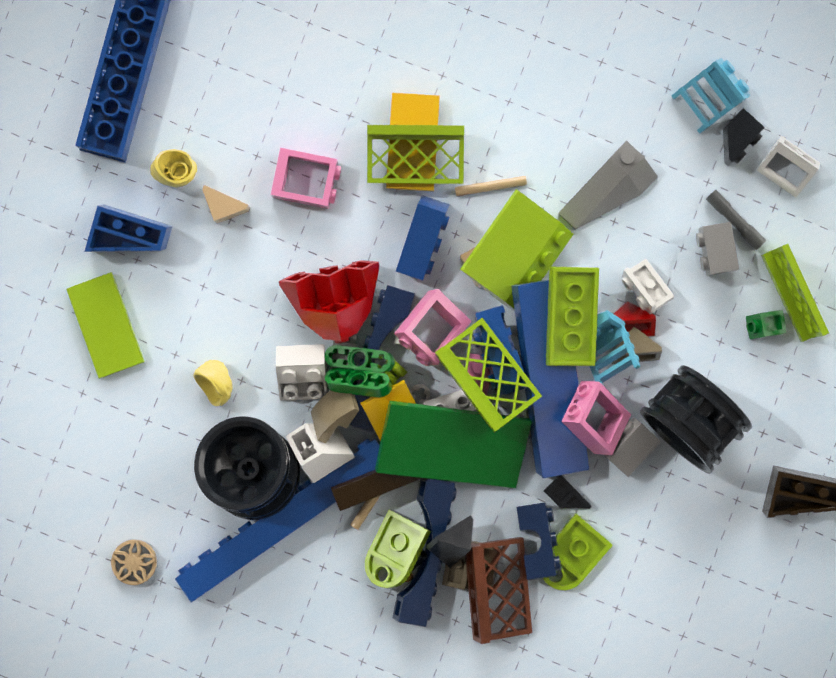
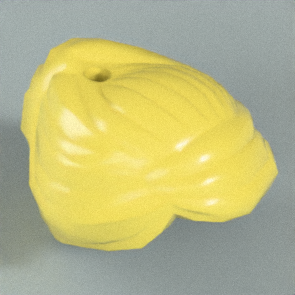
(173, 168)
(214, 381)

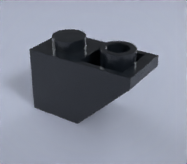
(738, 135)

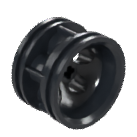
(695, 418)
(215, 459)

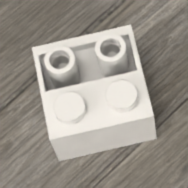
(301, 372)
(318, 457)

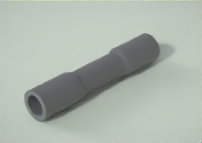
(747, 231)

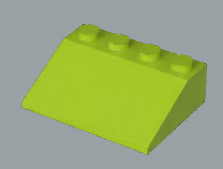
(516, 248)

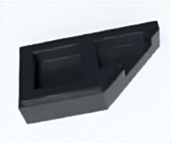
(565, 494)

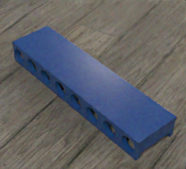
(121, 77)
(554, 445)

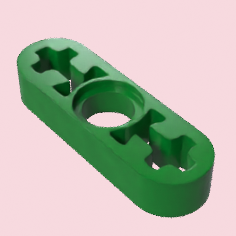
(342, 363)
(374, 383)

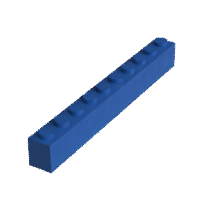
(266, 532)

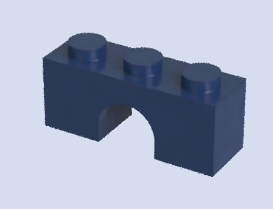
(543, 562)

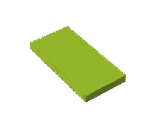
(572, 316)
(105, 325)

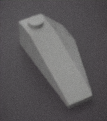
(615, 183)

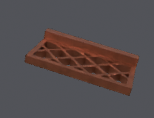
(479, 596)

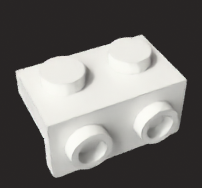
(647, 286)

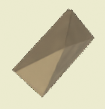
(645, 347)

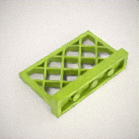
(421, 133)
(794, 293)
(470, 387)

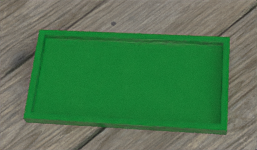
(451, 445)

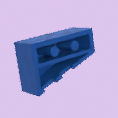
(125, 231)
(423, 238)
(495, 319)

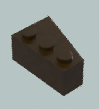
(798, 492)

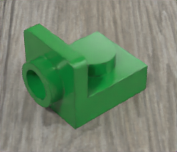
(766, 324)

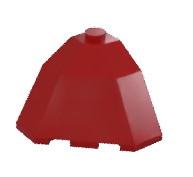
(335, 299)

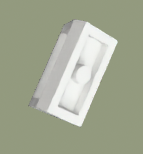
(797, 157)

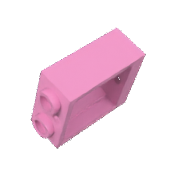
(281, 175)
(446, 310)
(613, 422)

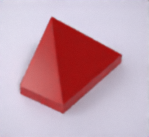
(638, 318)

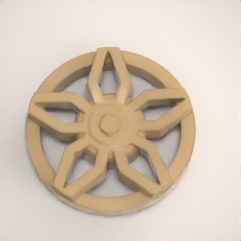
(134, 562)

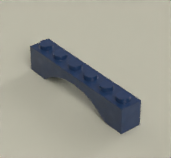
(393, 310)
(414, 600)

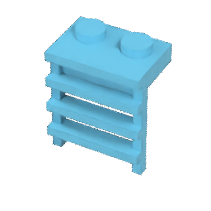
(724, 83)
(609, 334)

